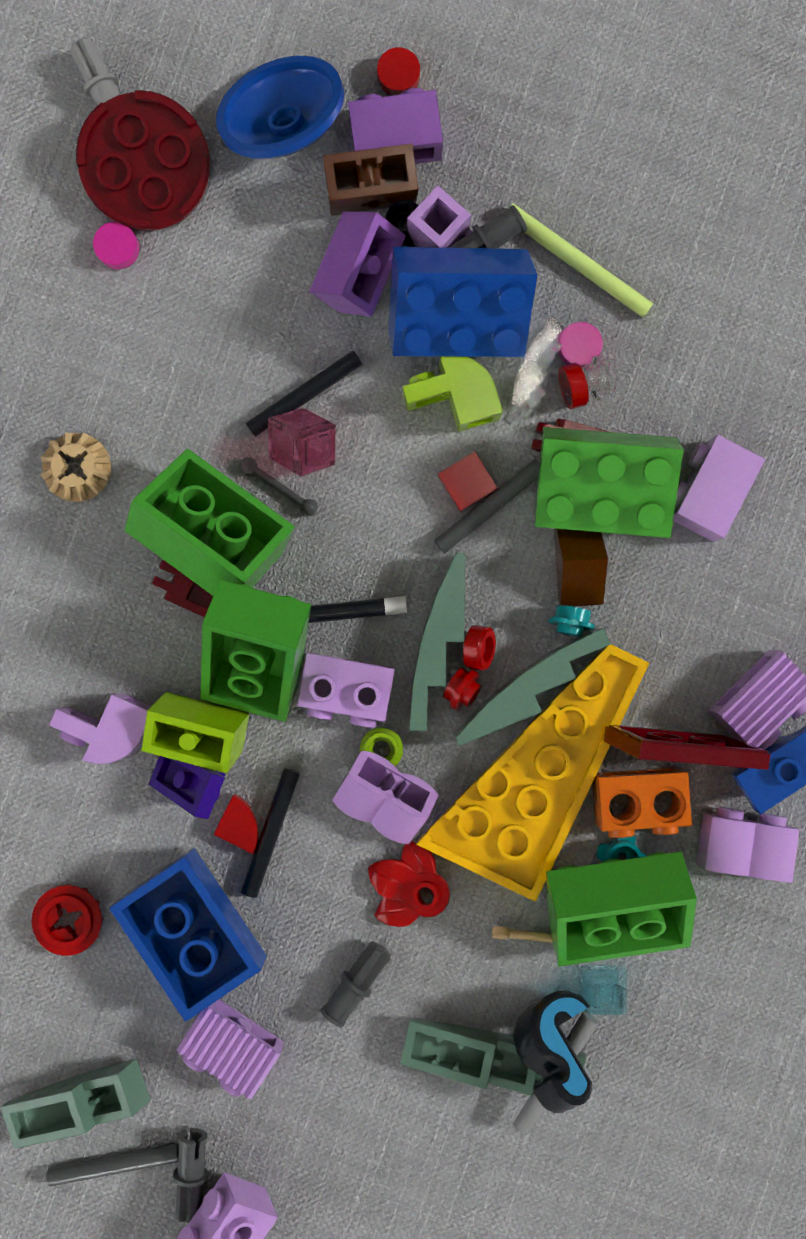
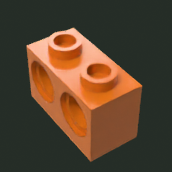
(641, 789)

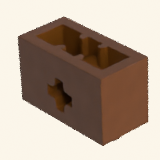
(370, 178)

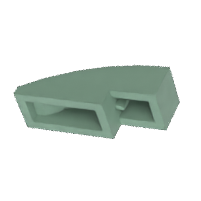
(76, 1104)

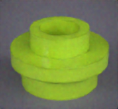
(388, 736)

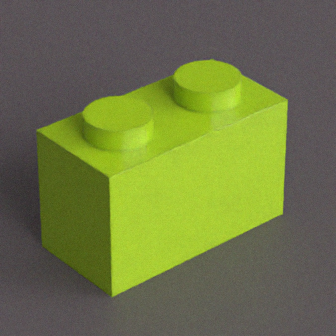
(195, 732)

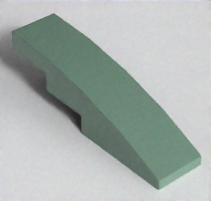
(443, 626)
(517, 697)
(468, 1055)

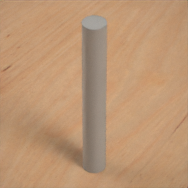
(577, 1039)

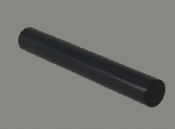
(306, 391)
(270, 833)

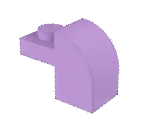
(438, 221)
(111, 737)

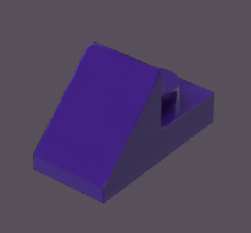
(187, 785)

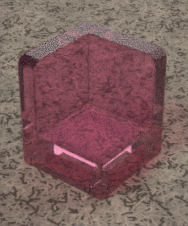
(302, 441)

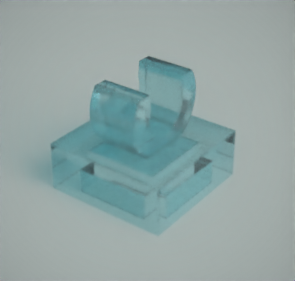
(604, 989)

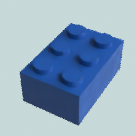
(461, 301)
(189, 934)

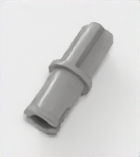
(99, 82)

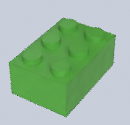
(607, 482)
(207, 525)
(253, 649)
(620, 908)

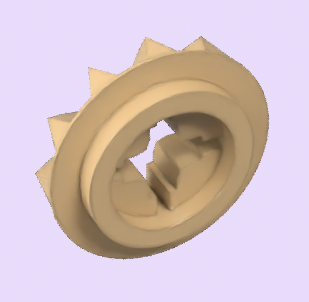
(95, 466)

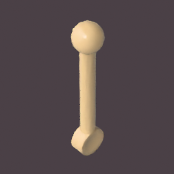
(503, 933)

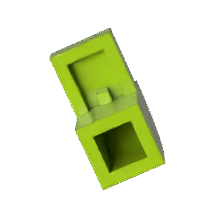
(466, 387)

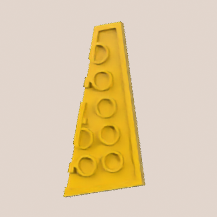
(530, 795)

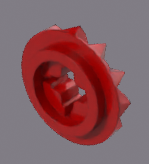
(64, 939)

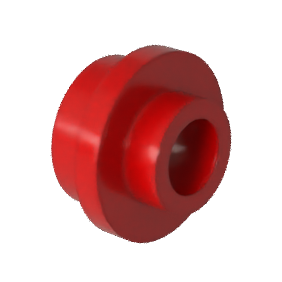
(462, 689)

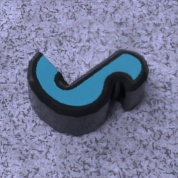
(548, 1052)

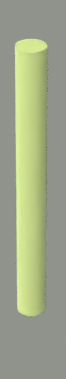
(585, 265)

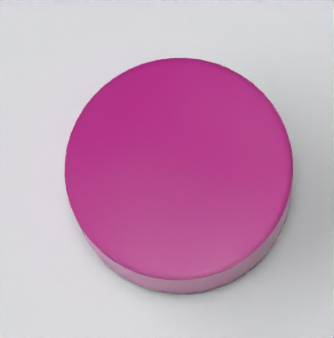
(116, 245)
(580, 343)

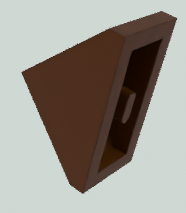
(580, 567)

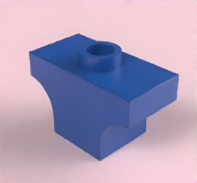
(784, 777)

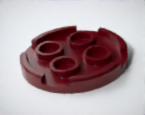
(143, 160)

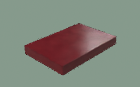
(686, 747)

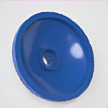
(280, 107)

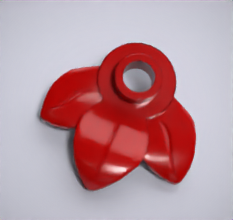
(402, 883)

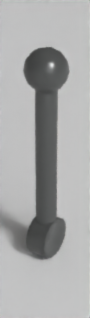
(250, 467)

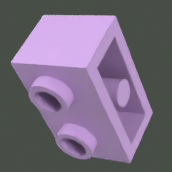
(345, 688)
(232, 1212)

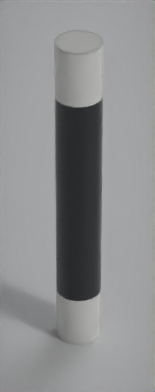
(358, 609)

